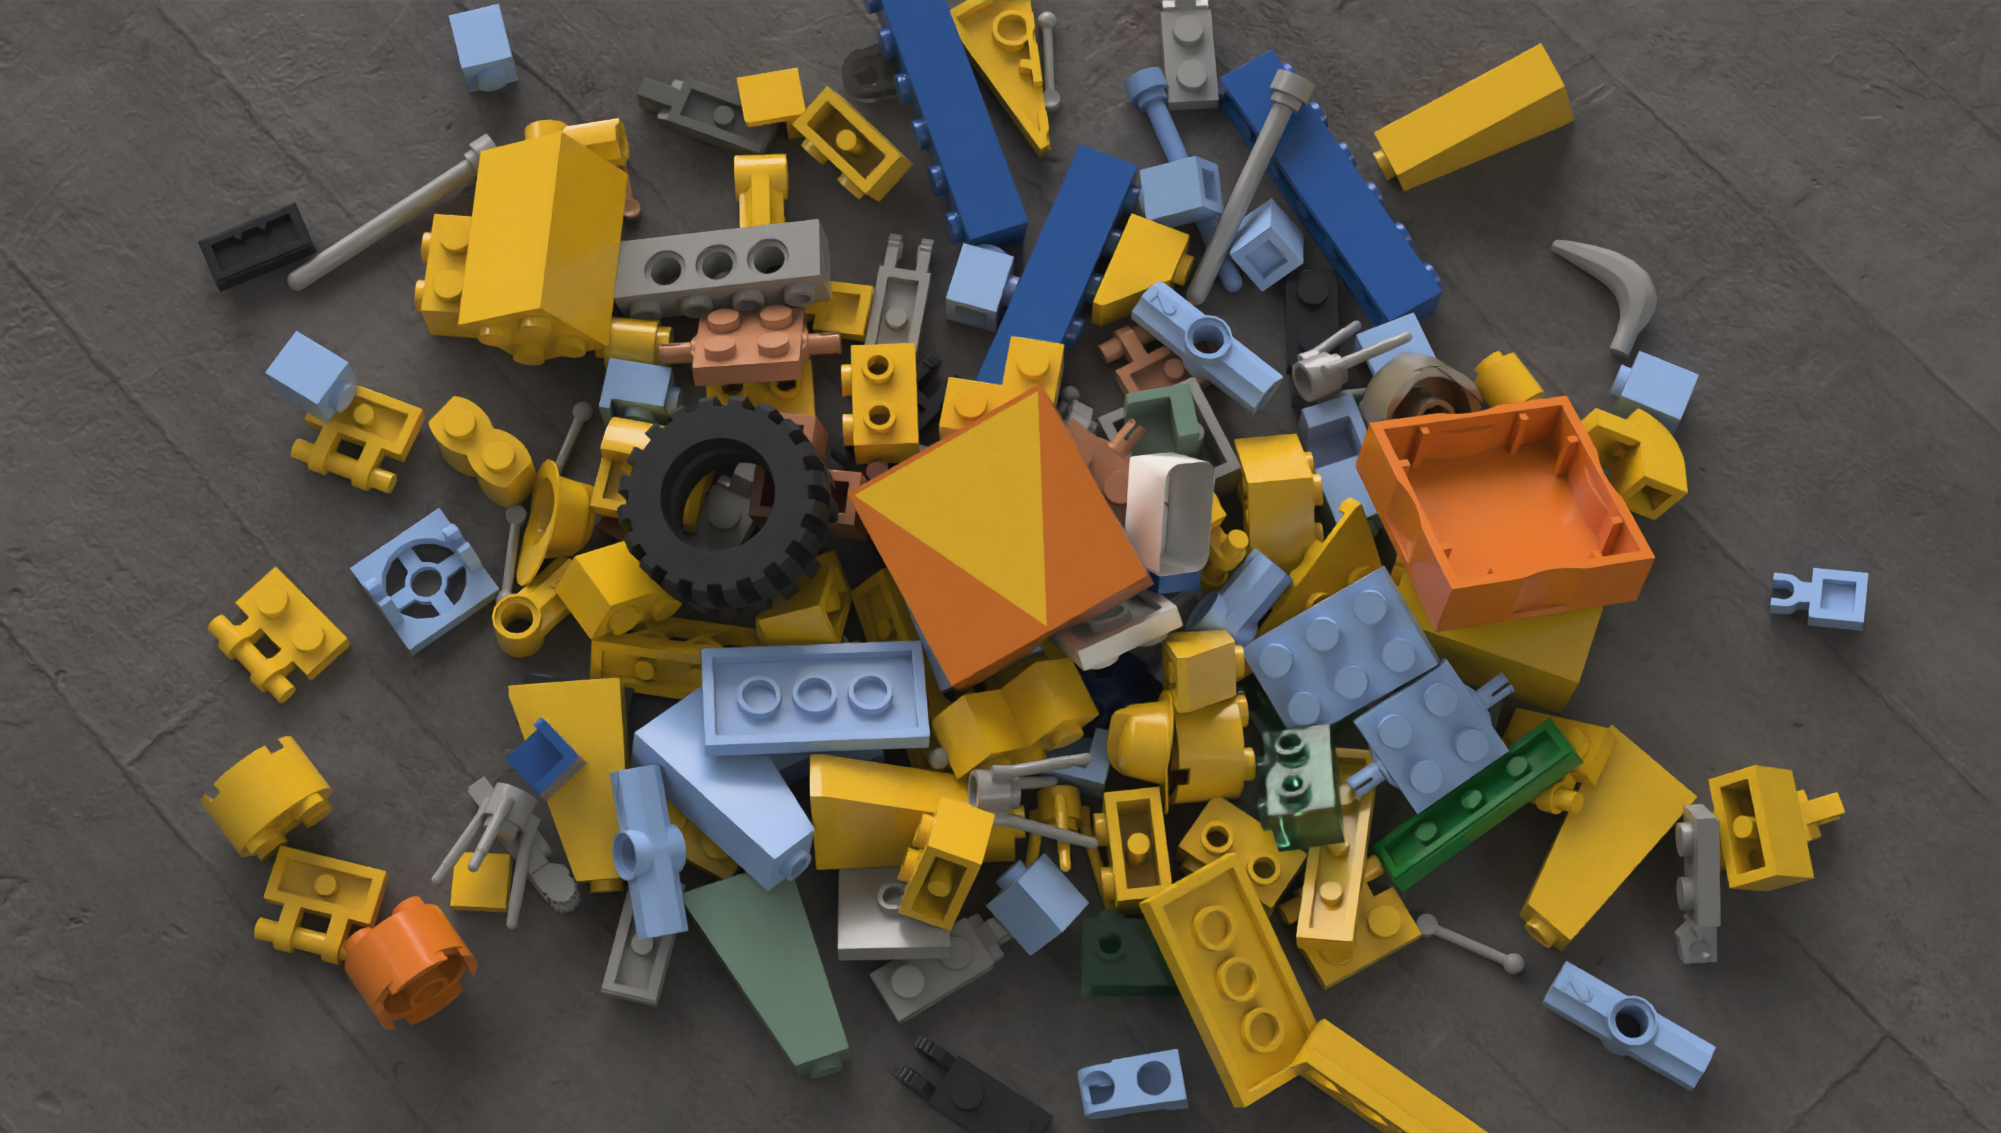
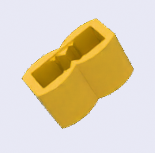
(482, 452)

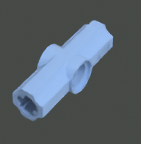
(1182, 326)
(1239, 602)
(649, 851)
(1661, 1043)

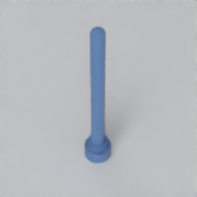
(1148, 91)

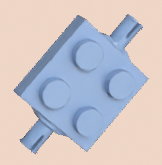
(1430, 735)

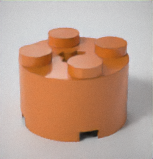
(408, 963)

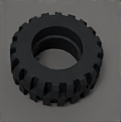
(688, 452)

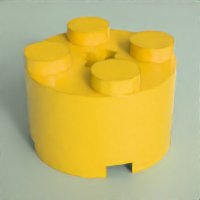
(1210, 753)
(268, 798)

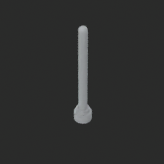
(1288, 95)
(391, 218)

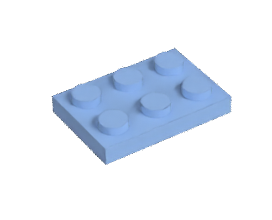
(1341, 653)

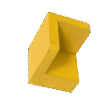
(772, 99)

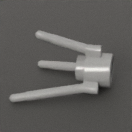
(1321, 375)
(1001, 789)
(501, 815)

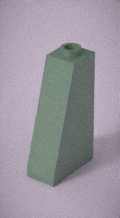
(775, 965)

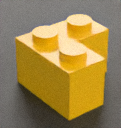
(1027, 365)
(1278, 497)
(1018, 722)

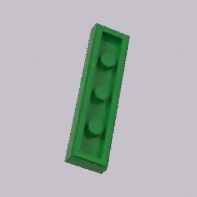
(1476, 805)

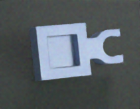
(1832, 598)

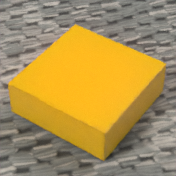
(486, 888)

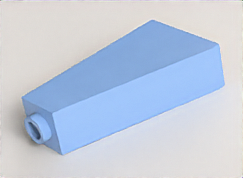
(730, 797)

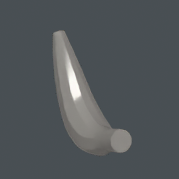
(1625, 279)

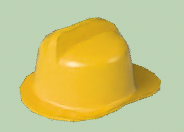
(557, 521)
(1142, 742)

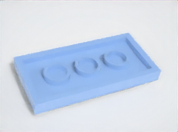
(814, 698)

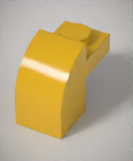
(1640, 459)

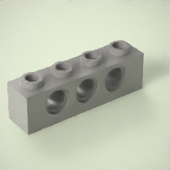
(701, 256)

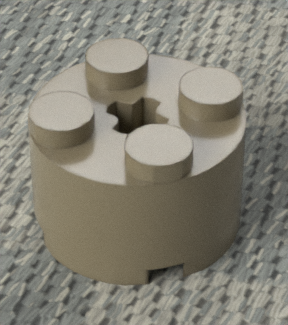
(1417, 387)

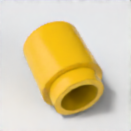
(636, 340)
(1506, 380)

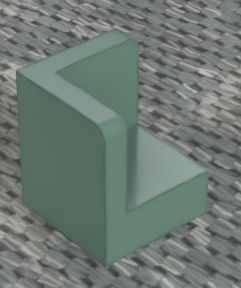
(1167, 417)

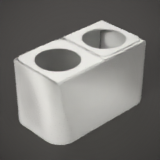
(1177, 536)

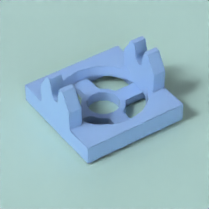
(437, 530)

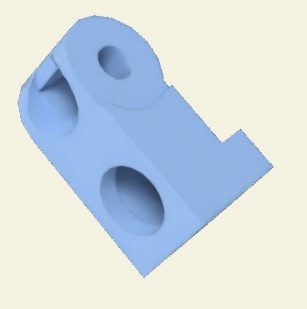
(1133, 1085)

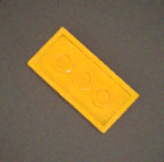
(1232, 977)

